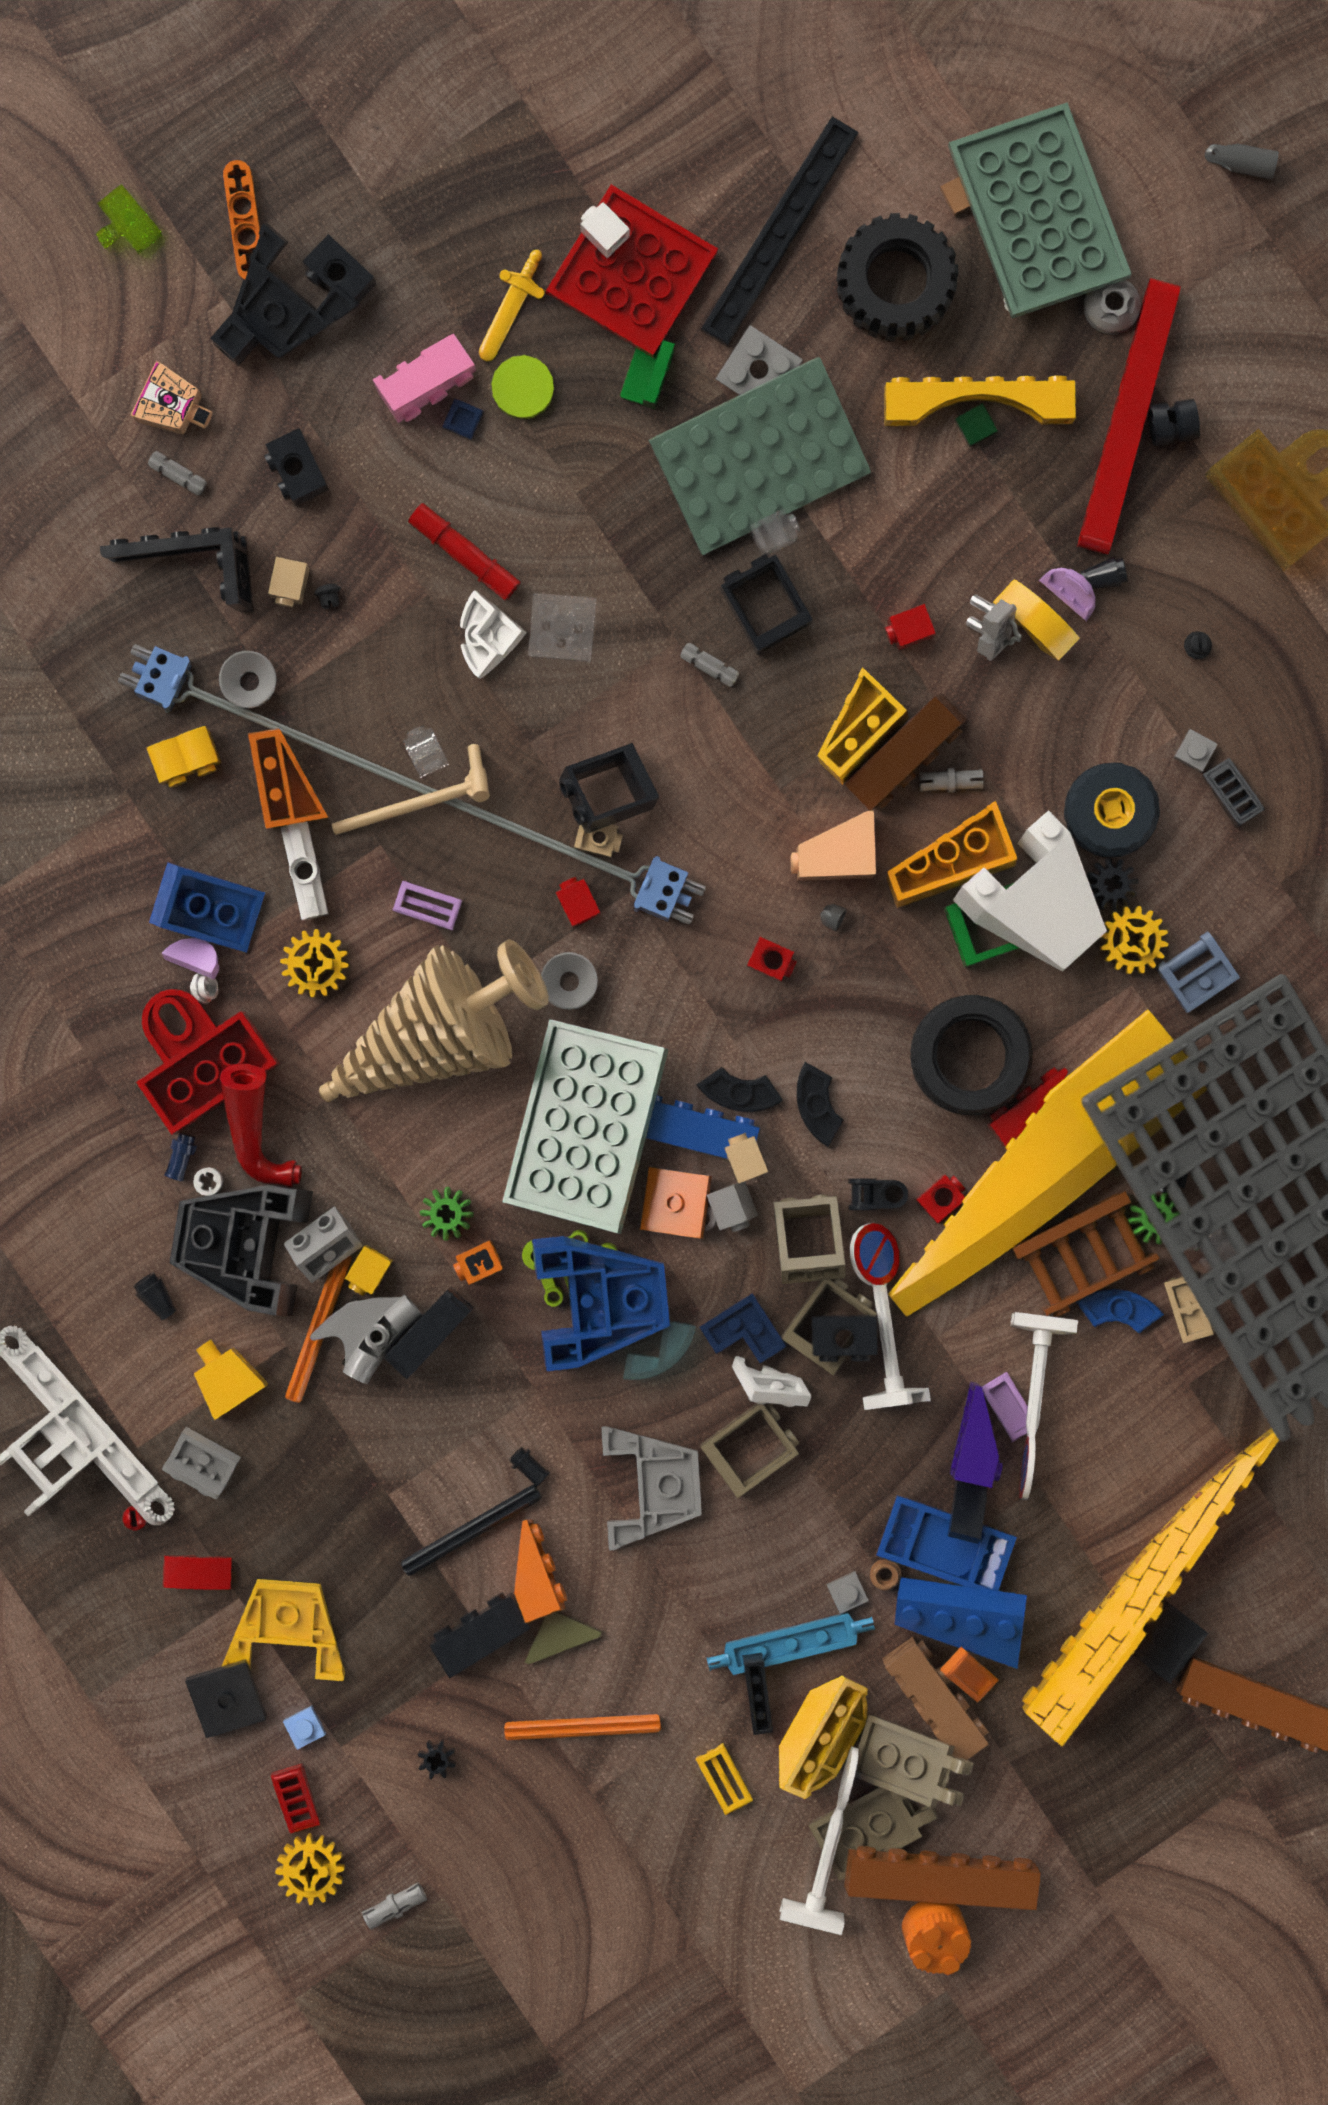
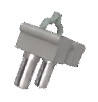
(995, 626)

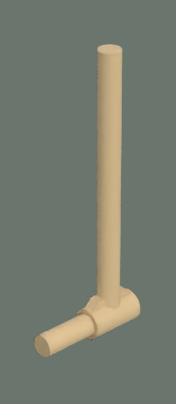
(474, 786)

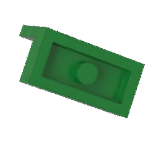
(647, 376)

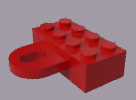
(189, 1078)

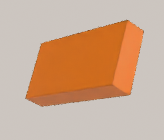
(969, 1674)

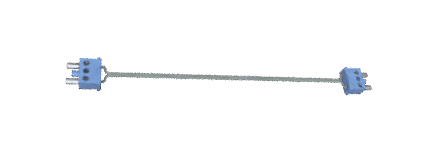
(174, 675)

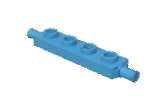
(793, 1642)

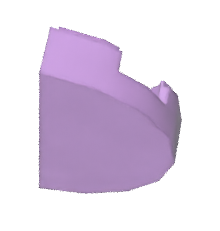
(1072, 590)
(193, 955)

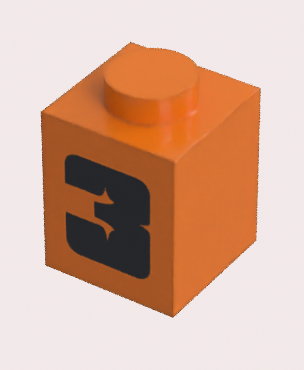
(478, 1263)

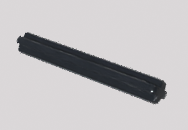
(471, 1530)

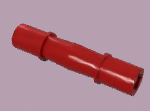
(464, 551)

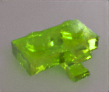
(127, 221)

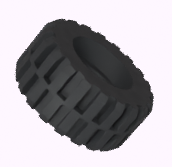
(908, 237)

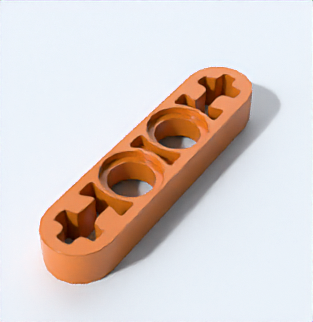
(241, 222)

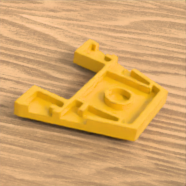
(288, 1616)

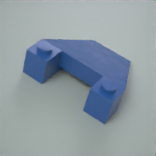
(611, 1298)

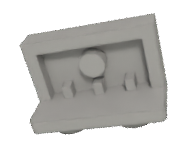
(201, 1463)

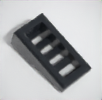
(1249, 796)

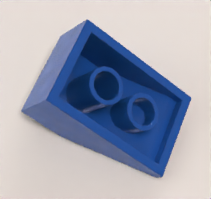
(206, 907)

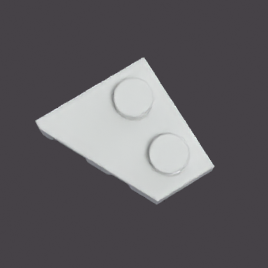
(771, 1385)

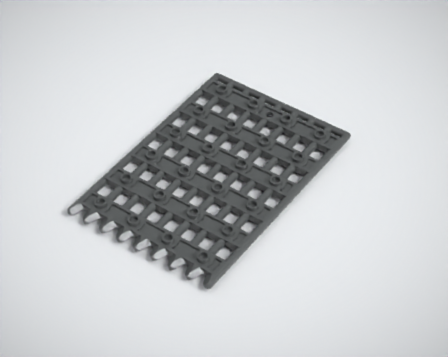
(1218, 1208)

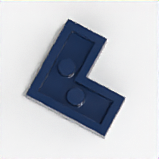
(747, 1321)

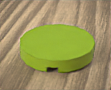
(522, 387)

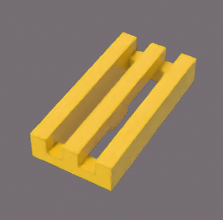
(711, 1755)

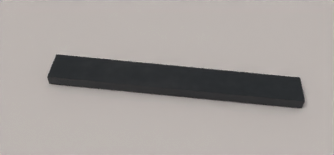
(779, 231)

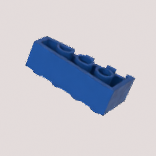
(964, 1617)

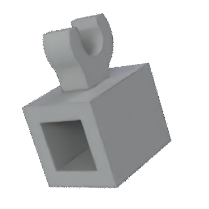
(730, 1208)

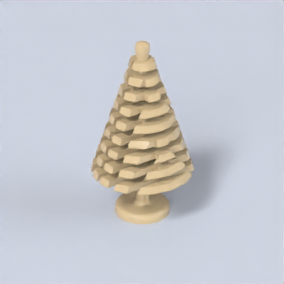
(439, 1025)

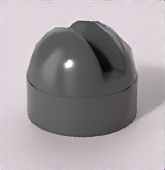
(833, 916)

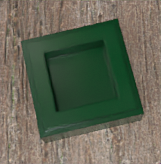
(975, 425)

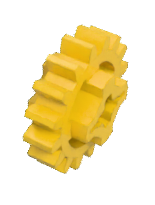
(1141, 952)
(314, 979)
(297, 1869)

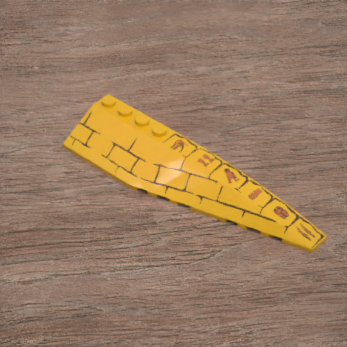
(1117, 1624)

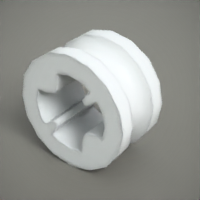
(218, 1178)

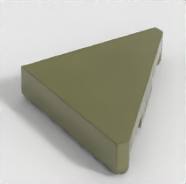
(559, 1634)

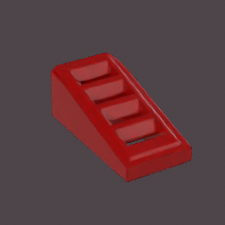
(289, 1773)

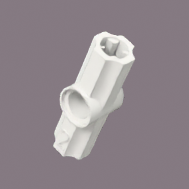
(301, 850)

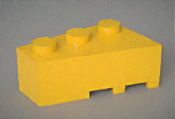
(861, 728)

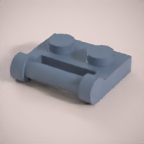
(1202, 981)

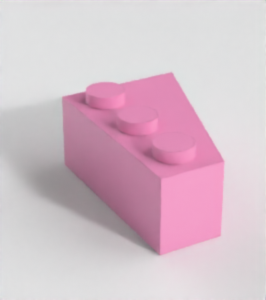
(425, 378)

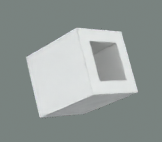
(604, 229)

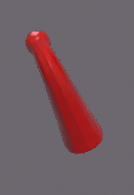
(244, 1098)

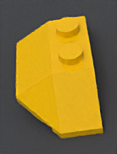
(822, 1736)

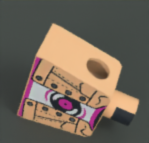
(170, 402)

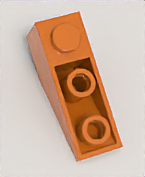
(535, 1583)

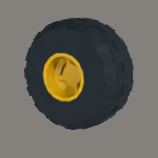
(1111, 809)

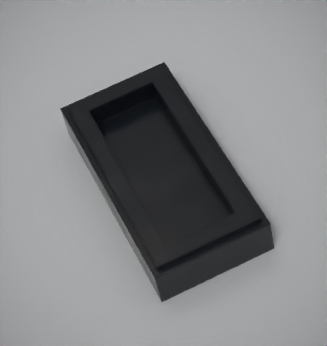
(967, 1511)

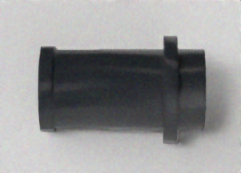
(528, 1466)

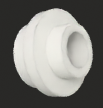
(204, 988)

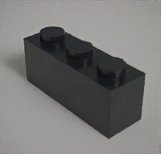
(479, 1634)

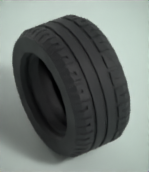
(1017, 1055)

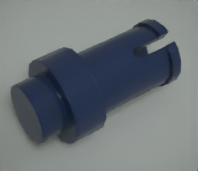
(182, 1148)

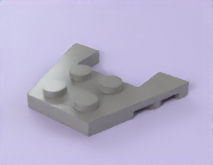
(665, 1485)

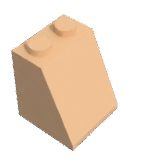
(839, 852)

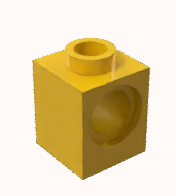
(368, 1271)

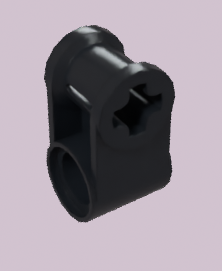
(874, 1194)

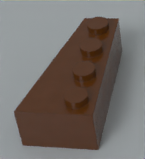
(905, 751)

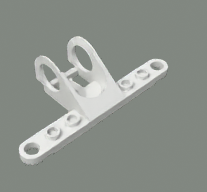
(75, 1434)

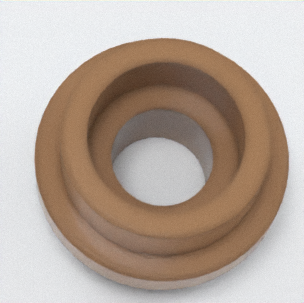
(881, 1583)

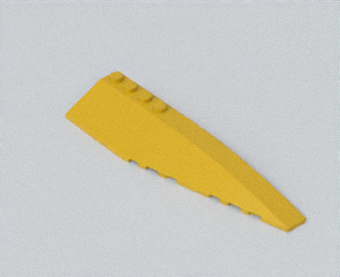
(1039, 1173)

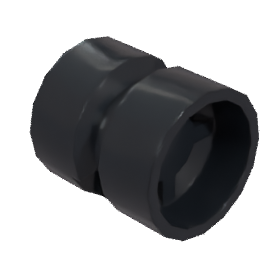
(1184, 426)

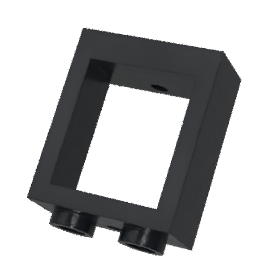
(782, 631)
(634, 775)

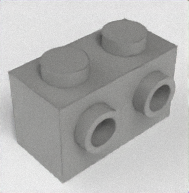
(323, 1244)

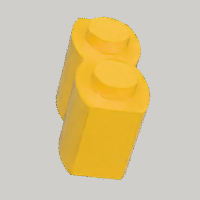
(184, 756)

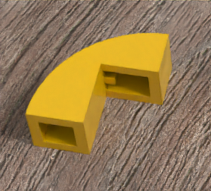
(1039, 620)

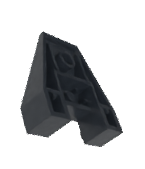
(232, 1242)

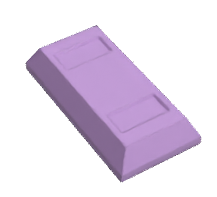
(1007, 1405)

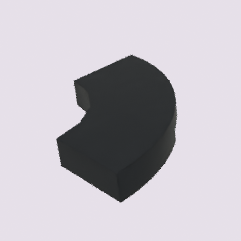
(738, 1093)
(814, 1104)

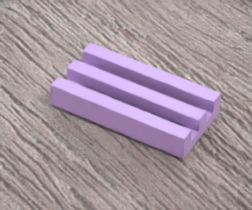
(452, 913)

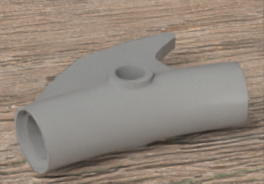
(355, 1327)

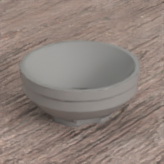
(1108, 320)
(236, 667)
(572, 963)

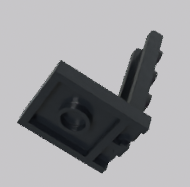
(231, 557)

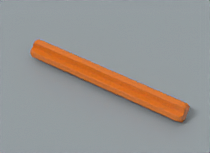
(311, 1348)
(582, 1727)

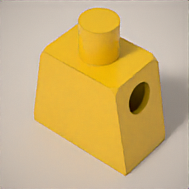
(226, 1378)

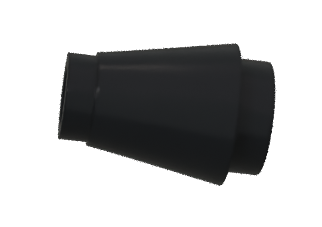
(1106, 574)
(155, 1296)

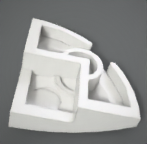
(488, 634)

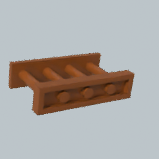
(1058, 1236)

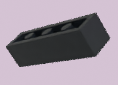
(757, 1693)

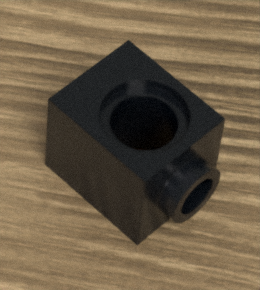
(234, 340)

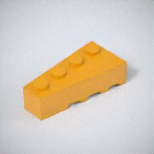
(954, 858)

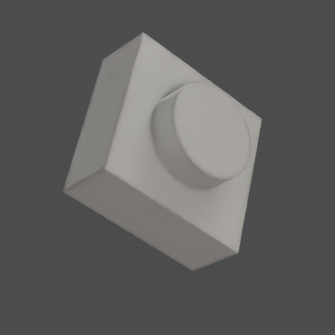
(1195, 750)
(847, 1592)

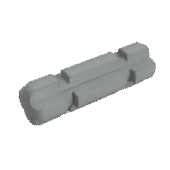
(177, 473)
(709, 664)

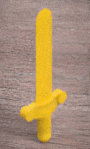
(520, 286)

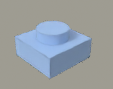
(304, 1727)

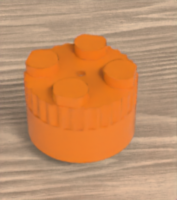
(936, 1937)

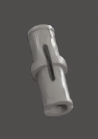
(950, 780)
(394, 1905)

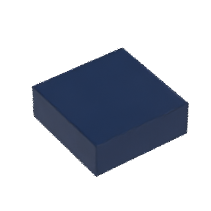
(463, 419)

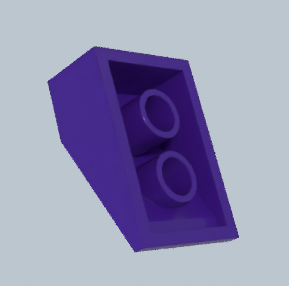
(976, 1450)

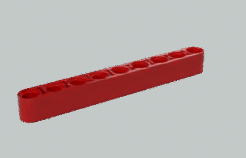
(1129, 416)

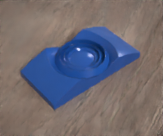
(920, 1539)

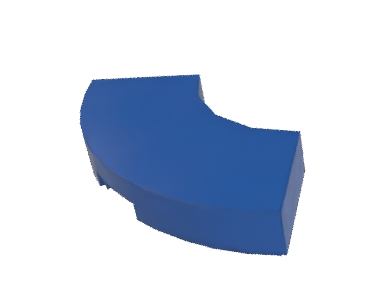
(1120, 1306)

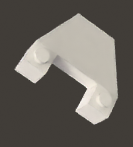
(1048, 907)

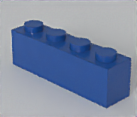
(696, 1130)

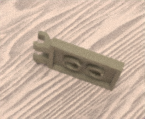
(909, 1763)
(876, 1821)

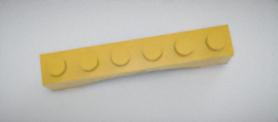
(1045, 401)

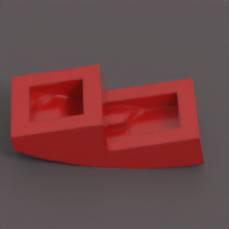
(197, 1572)

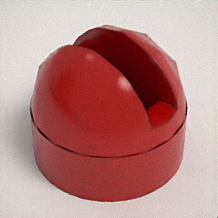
(127, 1520)

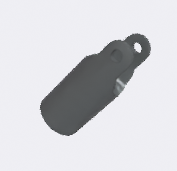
(1244, 159)

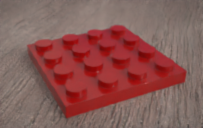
(642, 283)

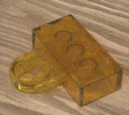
(1276, 493)

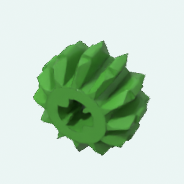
(438, 1220)
(1146, 1225)

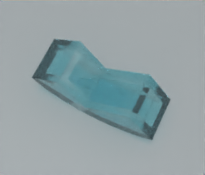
(673, 1346)

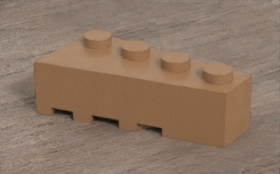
(934, 1698)

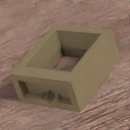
(813, 1267)
(804, 1346)
(725, 1469)

